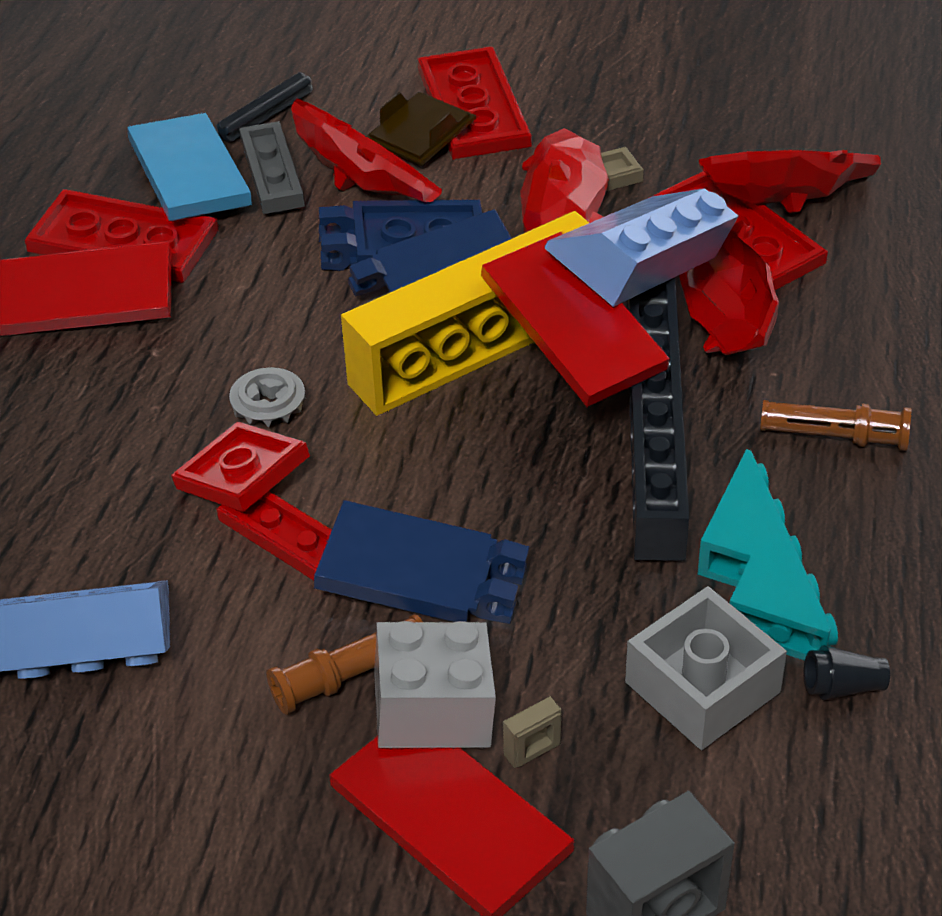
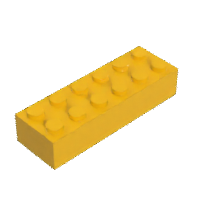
(435, 328)

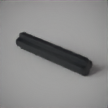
(265, 106)

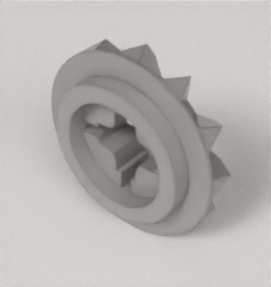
(270, 382)

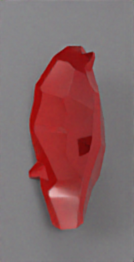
(357, 157)
(786, 174)
(563, 178)
(741, 288)

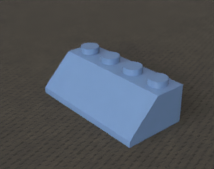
(645, 243)
(84, 628)

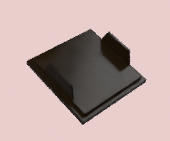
(418, 126)

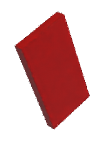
(479, 86)
(94, 222)
(772, 237)
(85, 288)
(579, 332)
(455, 821)

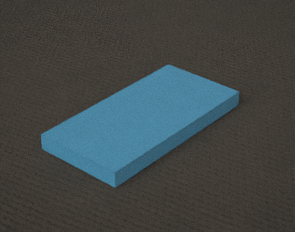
(189, 166)

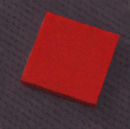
(240, 466)

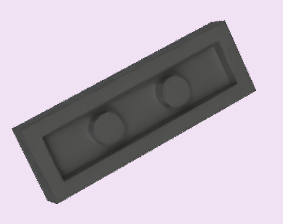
(271, 168)

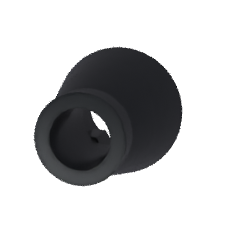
(842, 673)

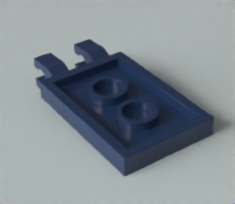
(381, 224)
(427, 253)
(420, 565)

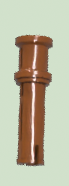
(860, 424)
(322, 671)

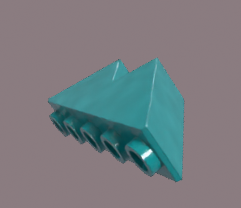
(755, 553)

